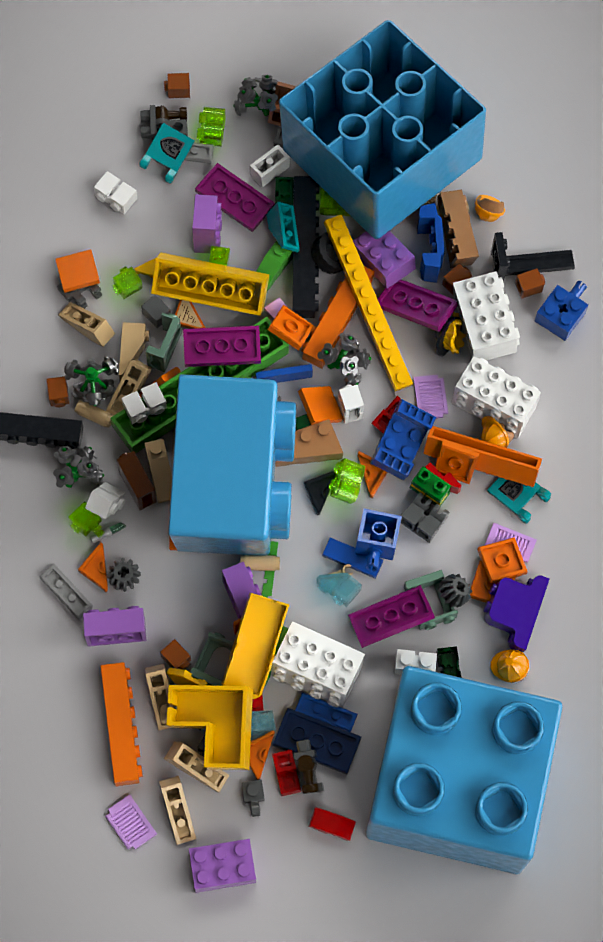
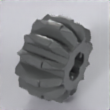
(116, 574)
(455, 590)

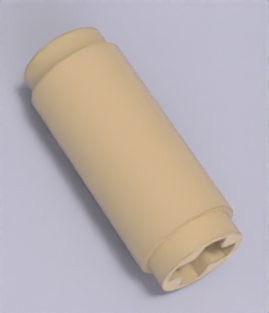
(93, 413)
(261, 563)

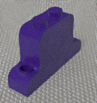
(515, 608)

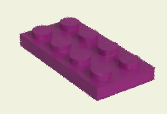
(236, 197)
(417, 304)
(222, 346)
(391, 616)

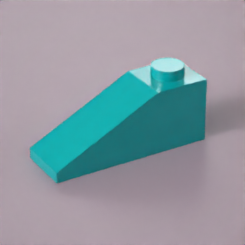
(283, 226)

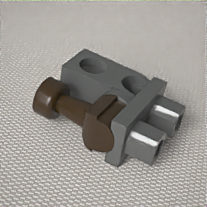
(160, 115)
(307, 766)

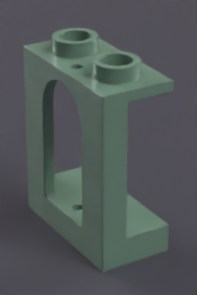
(161, 357)
(428, 580)
(214, 641)

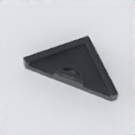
(319, 490)

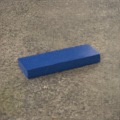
(287, 374)
(345, 554)
(323, 711)

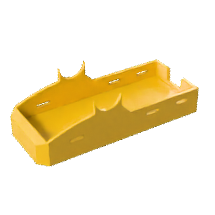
(255, 643)

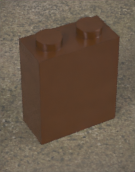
(136, 480)

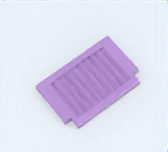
(431, 395)
(524, 542)
(130, 823)

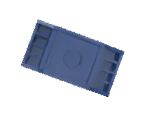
(431, 223)
(402, 439)

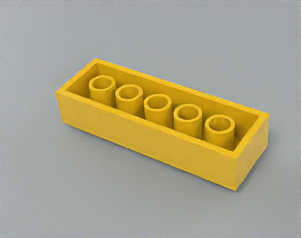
(210, 283)

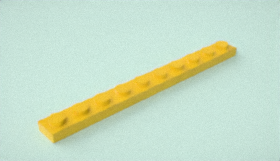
(368, 303)

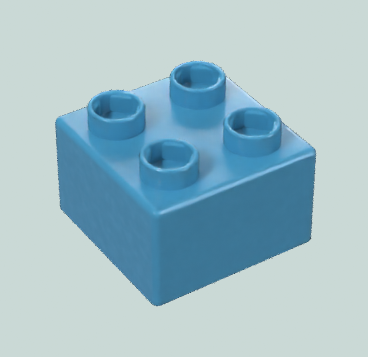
(382, 128)
(225, 465)
(465, 770)

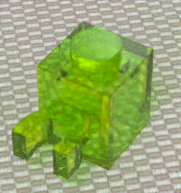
(219, 255)
(127, 282)
(85, 521)

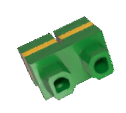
(431, 486)

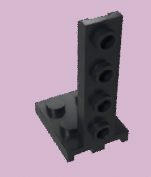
(523, 263)

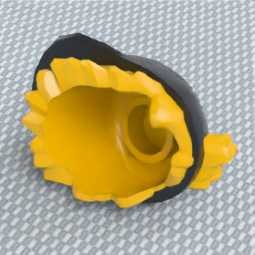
(450, 336)

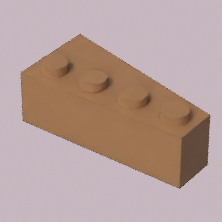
(457, 228)
(315, 444)

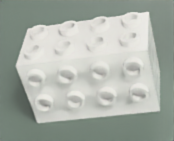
(486, 316)
(493, 393)
(317, 665)

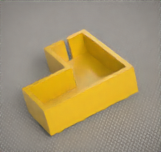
(224, 715)

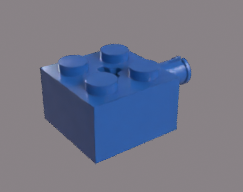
(569, 305)
(377, 536)

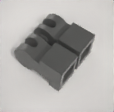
(415, 517)

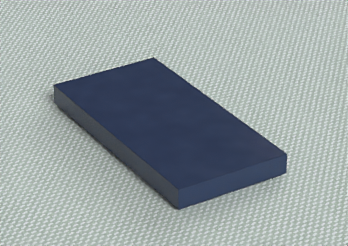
(333, 745)

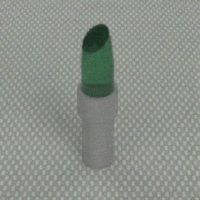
(109, 531)

